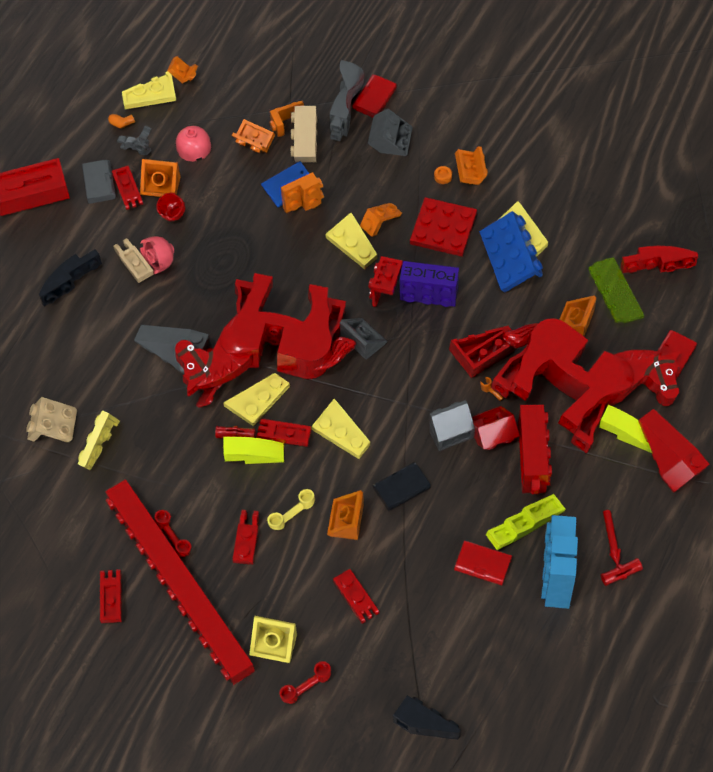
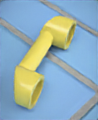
(277, 521)

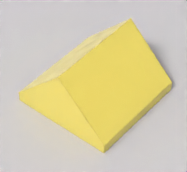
(273, 639)

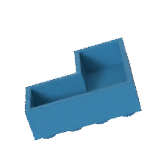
(559, 561)

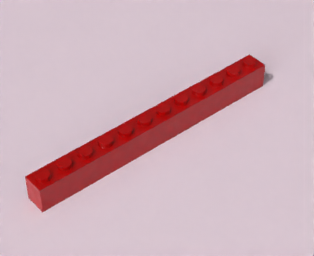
(179, 582)

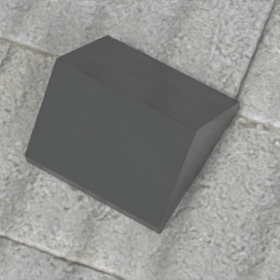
(367, 338)

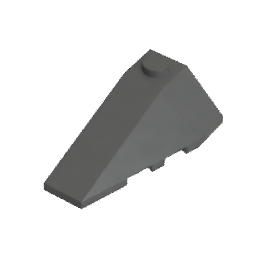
(164, 339)

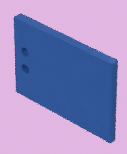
(274, 184)

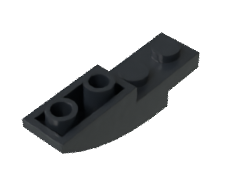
(62, 278)

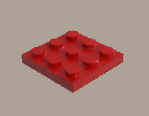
(443, 226)

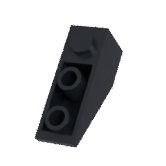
(420, 720)

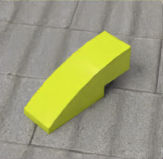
(625, 427)
(253, 450)

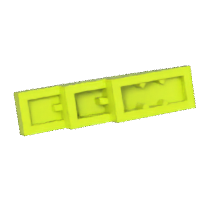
(525, 522)

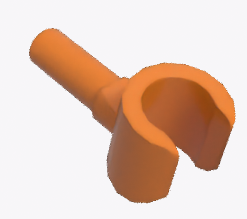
(487, 388)

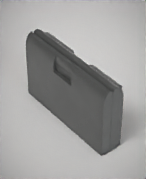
(98, 181)

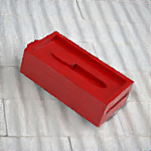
(32, 186)
(534, 449)

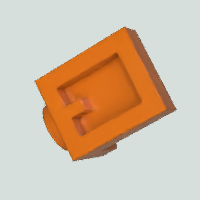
(181, 70)

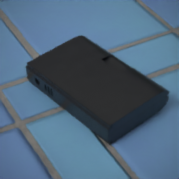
(401, 486)

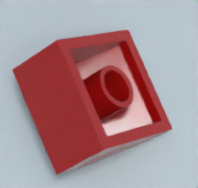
(494, 427)

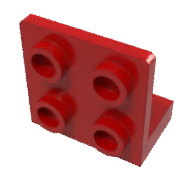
(385, 278)

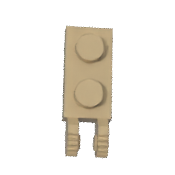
(134, 261)

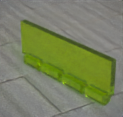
(616, 291)

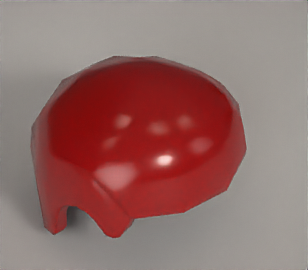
(170, 206)

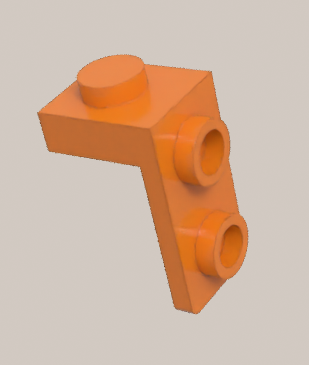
(281, 114)
(376, 215)

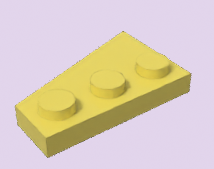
(100, 433)

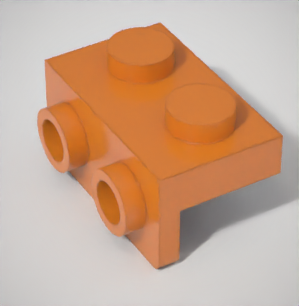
(254, 136)
(471, 166)

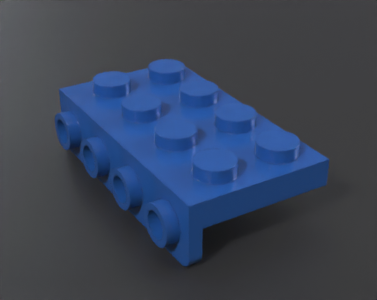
(511, 251)

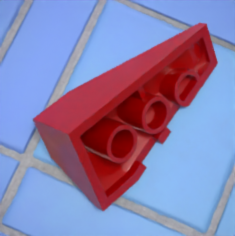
(674, 454)

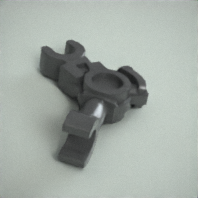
(140, 143)

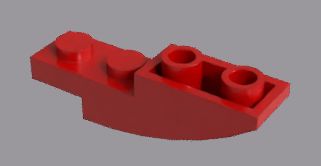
(664, 257)

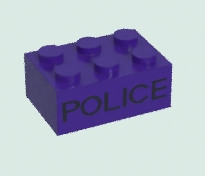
(429, 283)

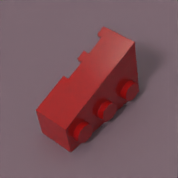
(481, 350)

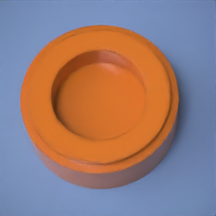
(443, 175)

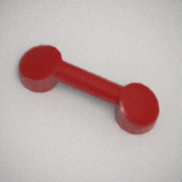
(162, 519)
(290, 694)

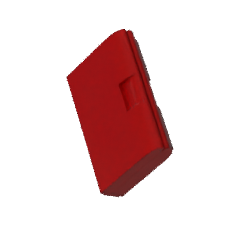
(374, 96)
(677, 342)
(483, 563)

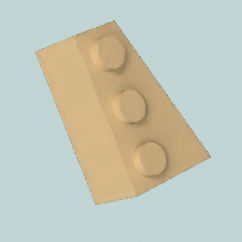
(304, 133)

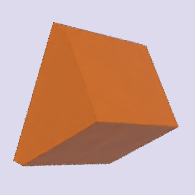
(159, 177)
(579, 313)
(346, 516)

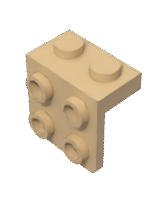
(51, 420)

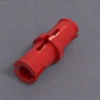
(222, 432)
(621, 572)

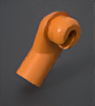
(119, 121)

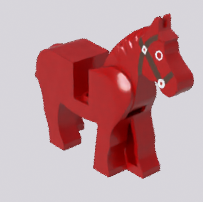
(304, 346)
(554, 351)

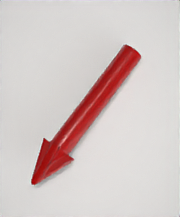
(615, 552)

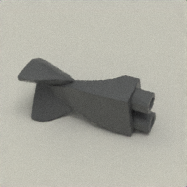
(340, 112)

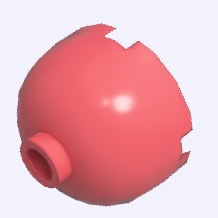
(193, 143)
(157, 253)

